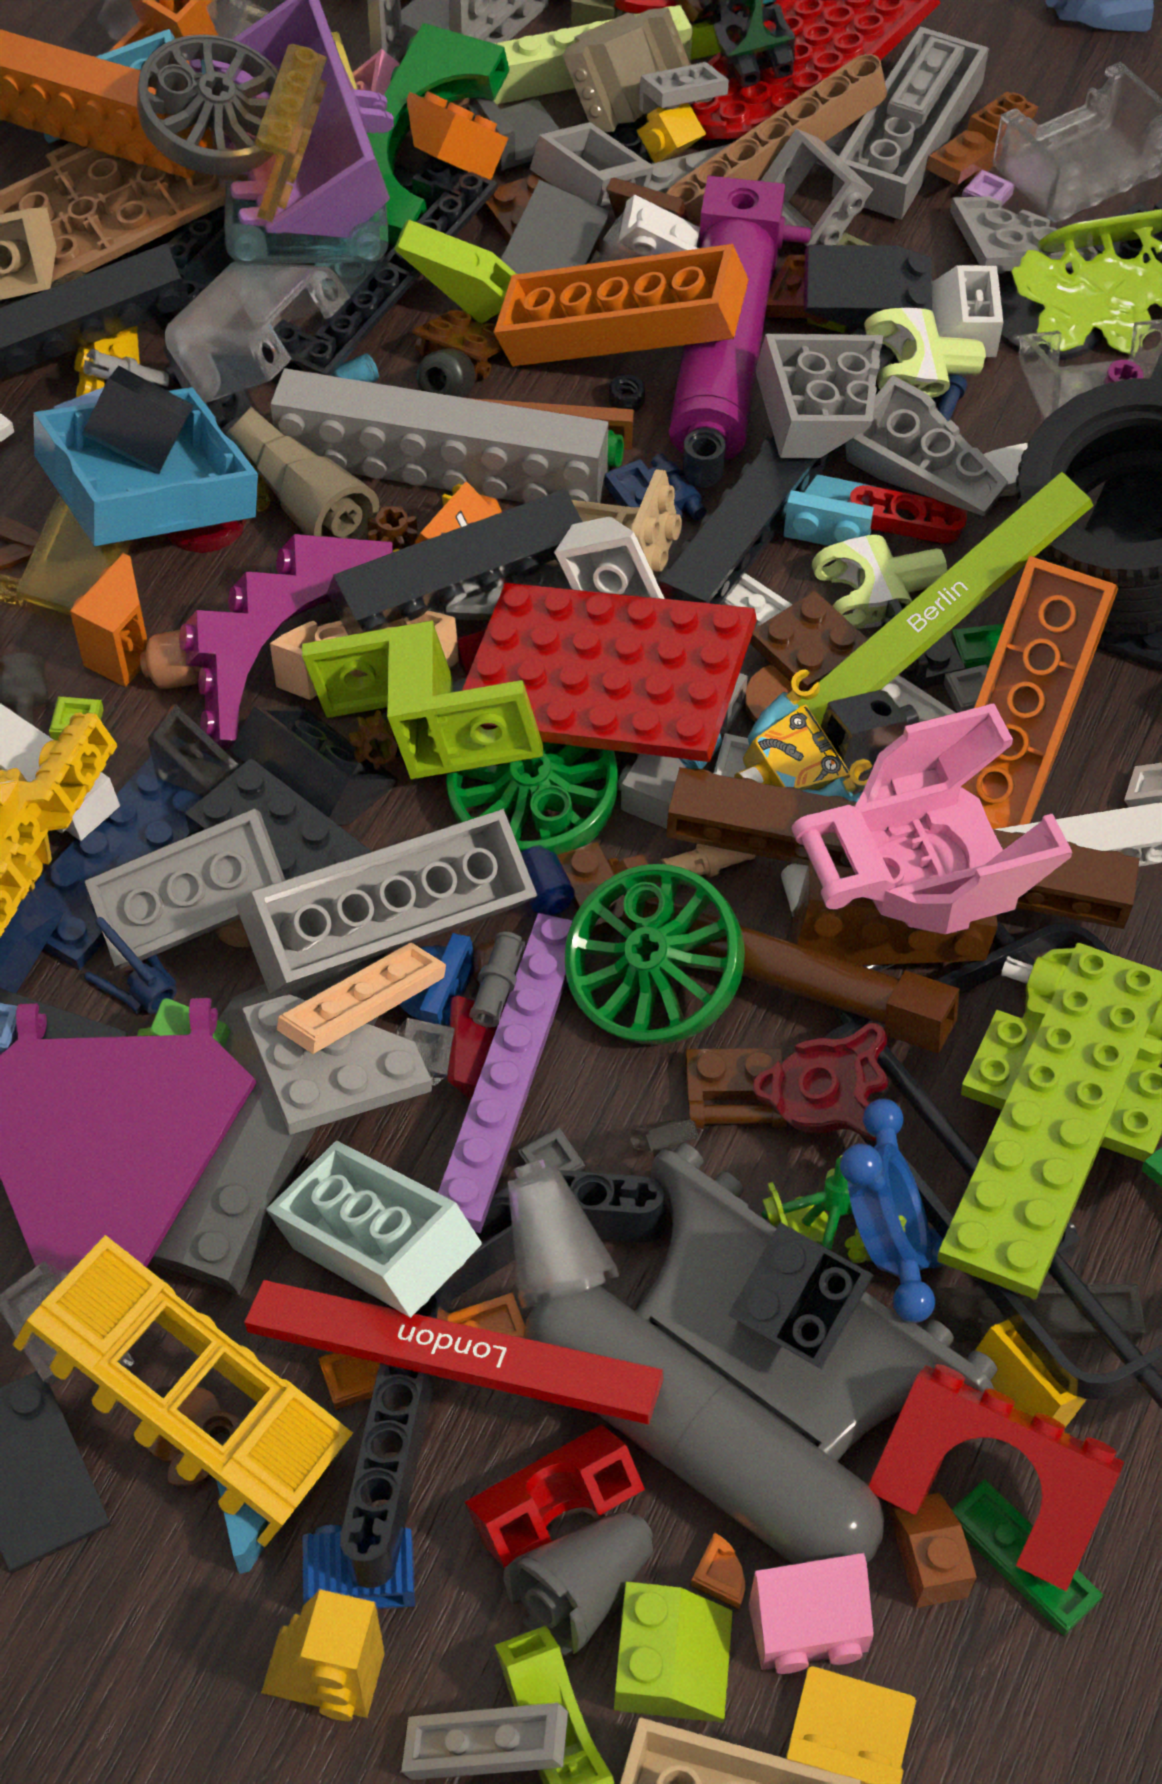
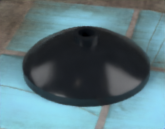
(1022, 317)

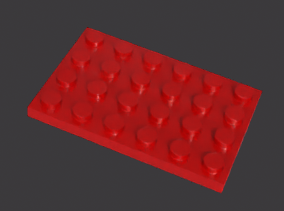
(617, 667)

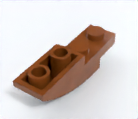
(975, 147)

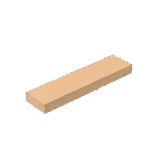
(360, 998)

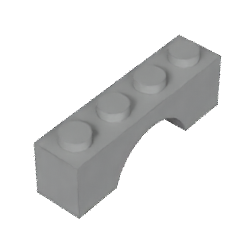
(651, 780)

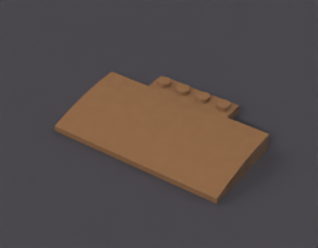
(110, 204)

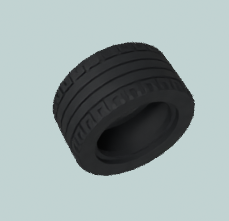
(1091, 441)

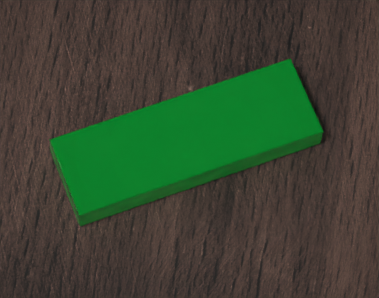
(1000, 1536)

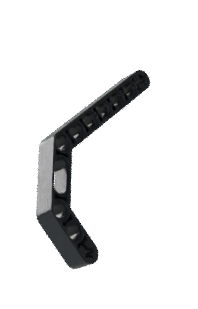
(625, 1210)

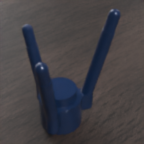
(146, 983)

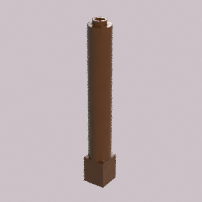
(909, 1007)

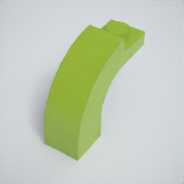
(539, 1676)

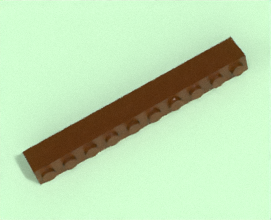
(759, 819)

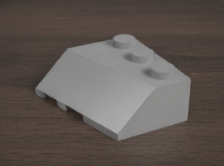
(818, 389)

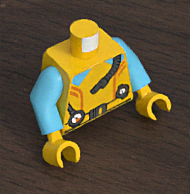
(794, 751)

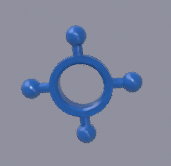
(881, 1191)

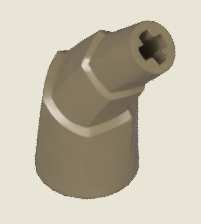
(310, 487)

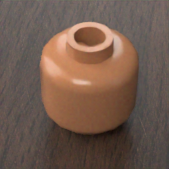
(167, 663)

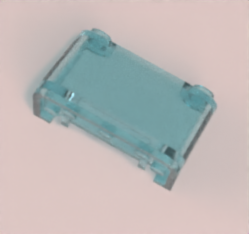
(255, 246)

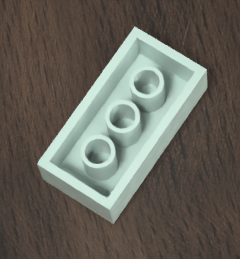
(374, 1227)

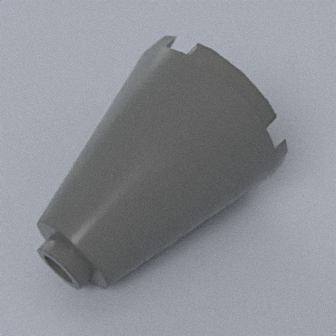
(579, 1577)

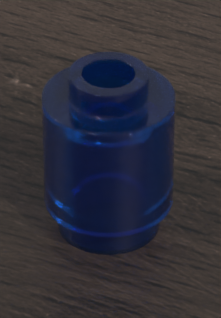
(549, 881)

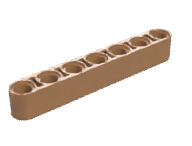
(819, 111)

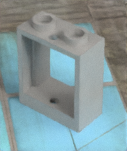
(799, 157)
(584, 161)

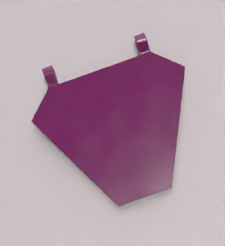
(111, 1132)

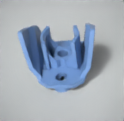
(1107, 14)

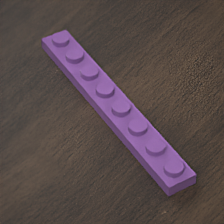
(508, 1072)

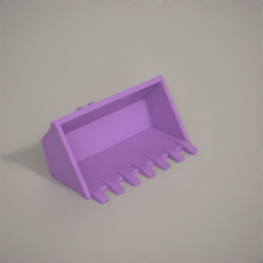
(339, 171)

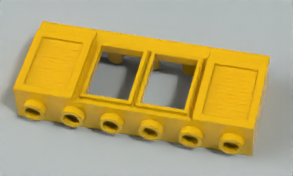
(101, 1315)

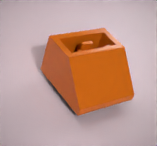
(453, 135)
(111, 624)

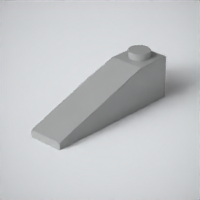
(923, 451)

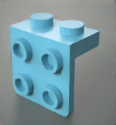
(825, 515)

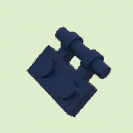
(631, 482)

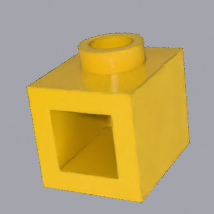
(670, 131)

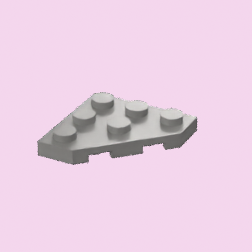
(1002, 236)
(338, 1081)

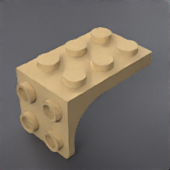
(653, 522)

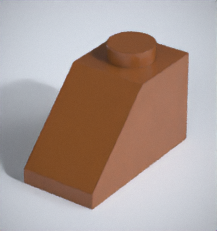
(933, 1552)

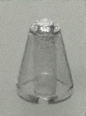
(553, 1237)

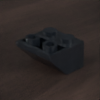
(800, 1295)

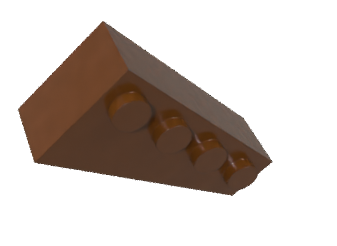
(868, 938)

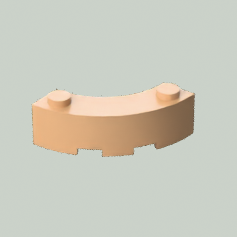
(290, 667)

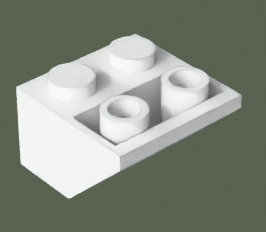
(969, 305)

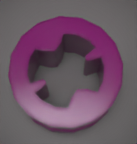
(1122, 369)

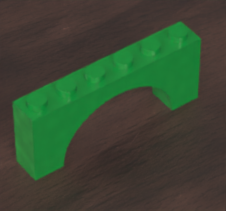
(446, 66)

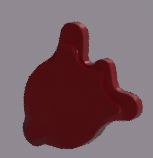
(826, 1082)

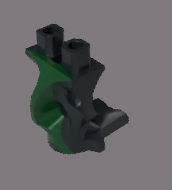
(754, 44)

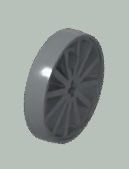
(205, 101)

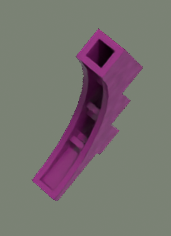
(258, 606)

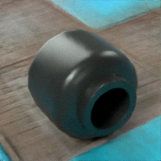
(446, 373)

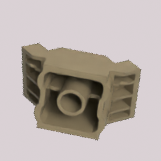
(611, 58)

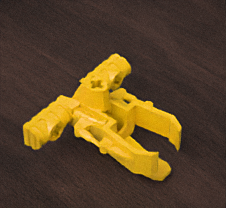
(46, 804)

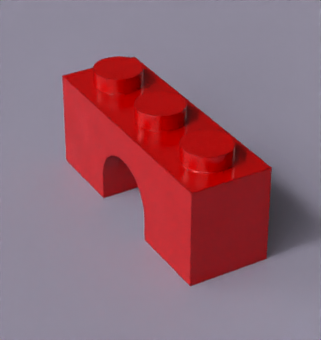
(585, 1473)

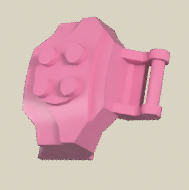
(924, 839)

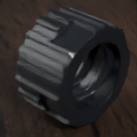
(624, 384)

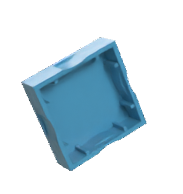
(121, 500)

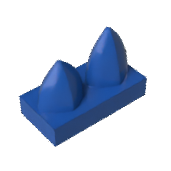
(434, 1002)

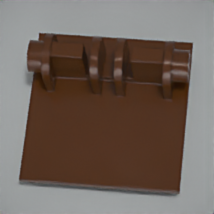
(461, 333)

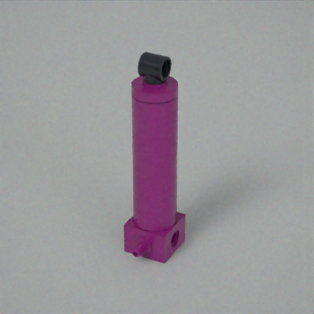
(719, 376)

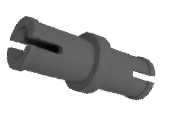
(497, 979)

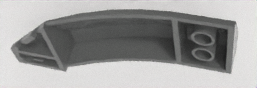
(226, 1211)

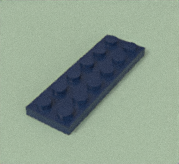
(147, 820)

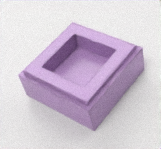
(989, 185)

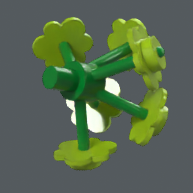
(809, 1218)

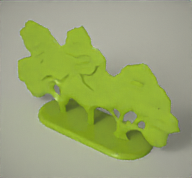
(1099, 292)

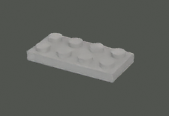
(185, 886)

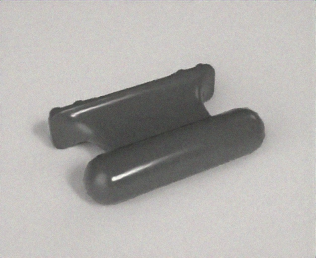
(735, 1408)

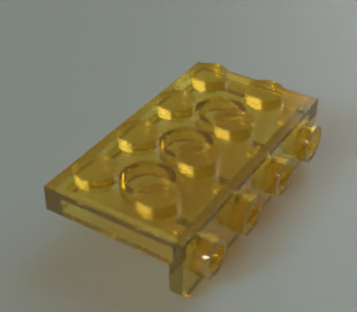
(290, 122)

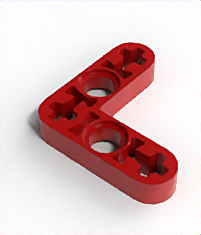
(932, 529)

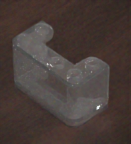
(1087, 151)

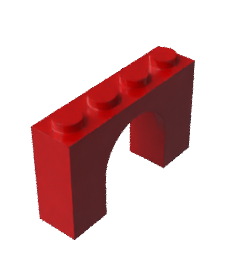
(1072, 1473)

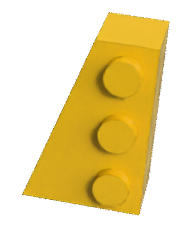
(329, 1656)

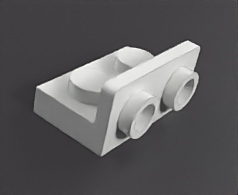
(655, 230)

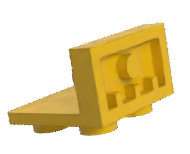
(851, 1727)

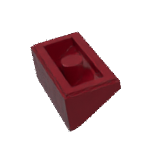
(469, 1047)

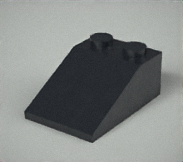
(860, 280)
(43, 1479)

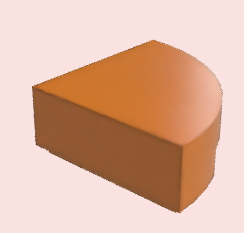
(720, 1573)

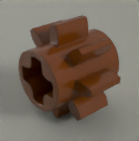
(393, 526)
(370, 748)

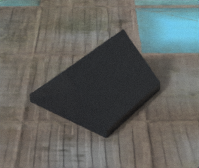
(137, 419)

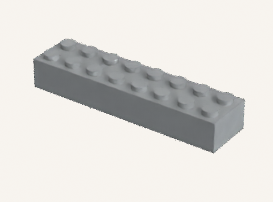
(442, 438)

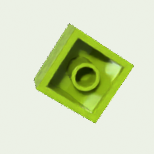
(672, 1654)

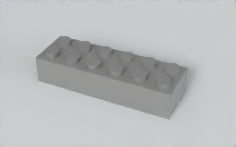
(895, 151)
(384, 900)

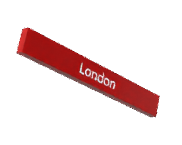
(456, 1351)

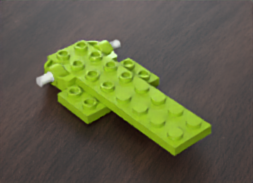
(1067, 1081)

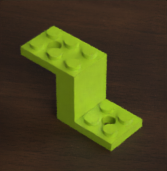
(430, 721)

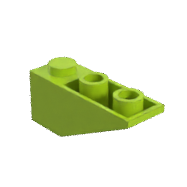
(461, 270)

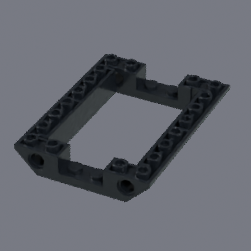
(450, 200)

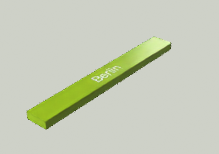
(954, 594)

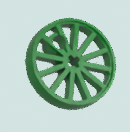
(542, 786)
(672, 952)

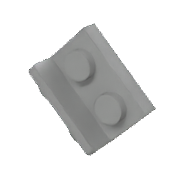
(679, 86)

